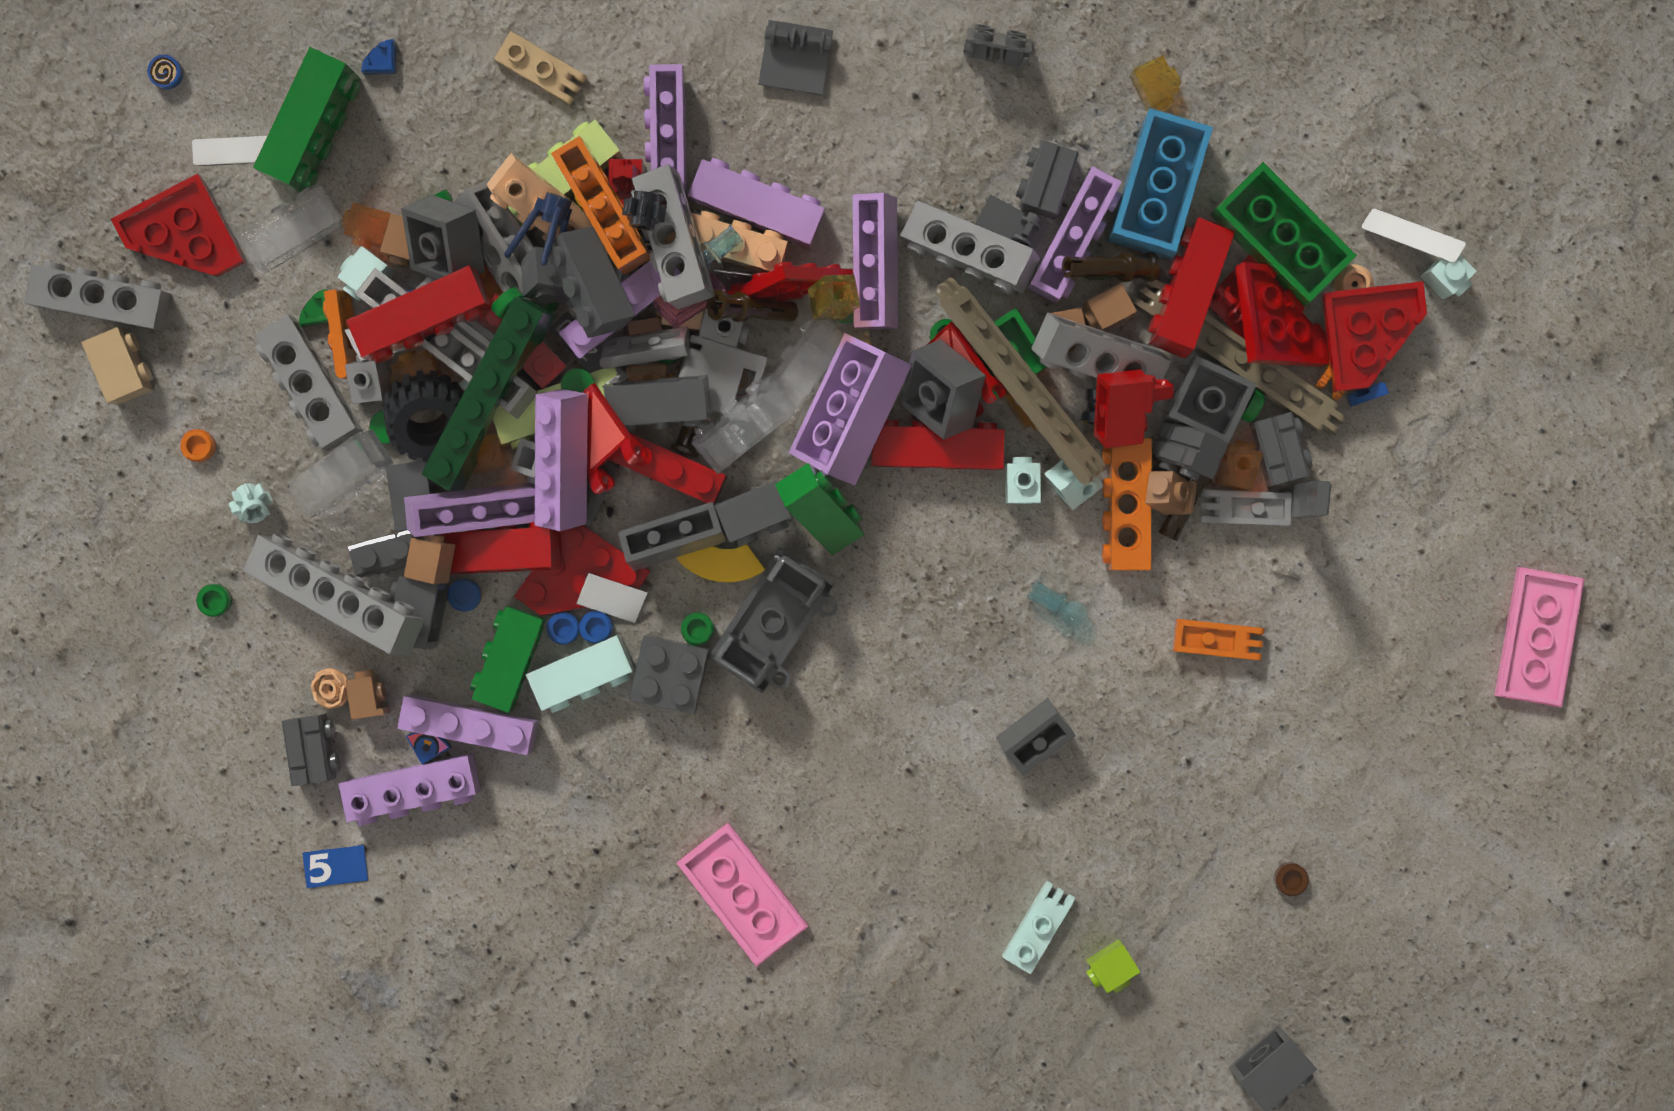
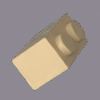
(118, 365)

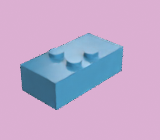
(1160, 184)

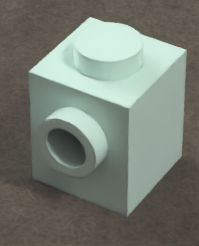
(358, 268)
(1449, 277)
(1022, 481)

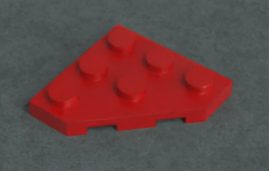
(181, 229)
(786, 281)
(1275, 321)
(1368, 329)
(580, 554)

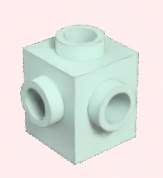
(1069, 487)

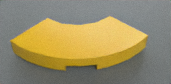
(723, 564)

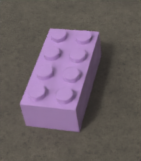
(849, 409)

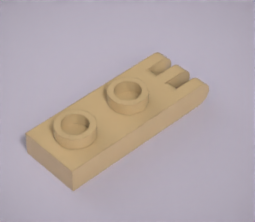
(539, 67)

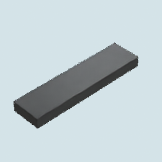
(1310, 499)

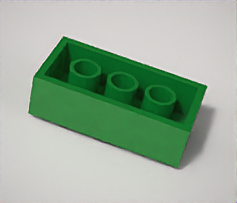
(308, 121)
(1284, 233)

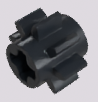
(644, 210)

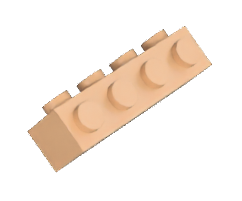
(520, 186)
(757, 252)

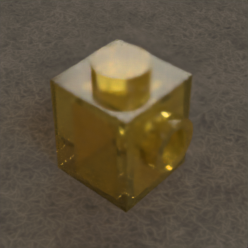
(1156, 83)
(833, 297)

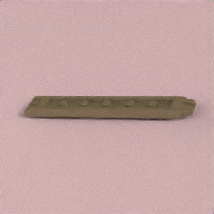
(1272, 380)
(1020, 381)

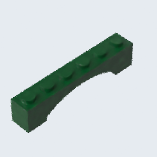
(461, 441)

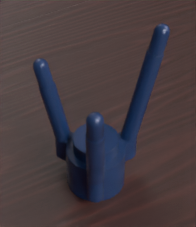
(556, 211)

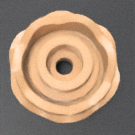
(1353, 273)
(322, 688)

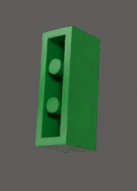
(821, 508)
(507, 658)

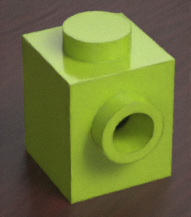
(1112, 967)

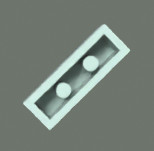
(581, 674)

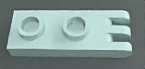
(1037, 928)

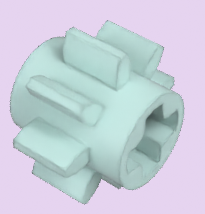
(250, 503)

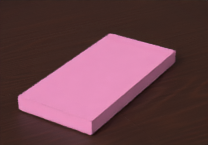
(1539, 637)
(742, 894)

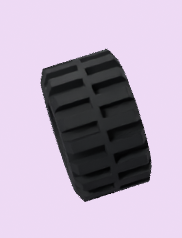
(411, 396)

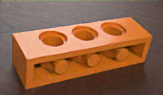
(601, 205)
(1138, 554)

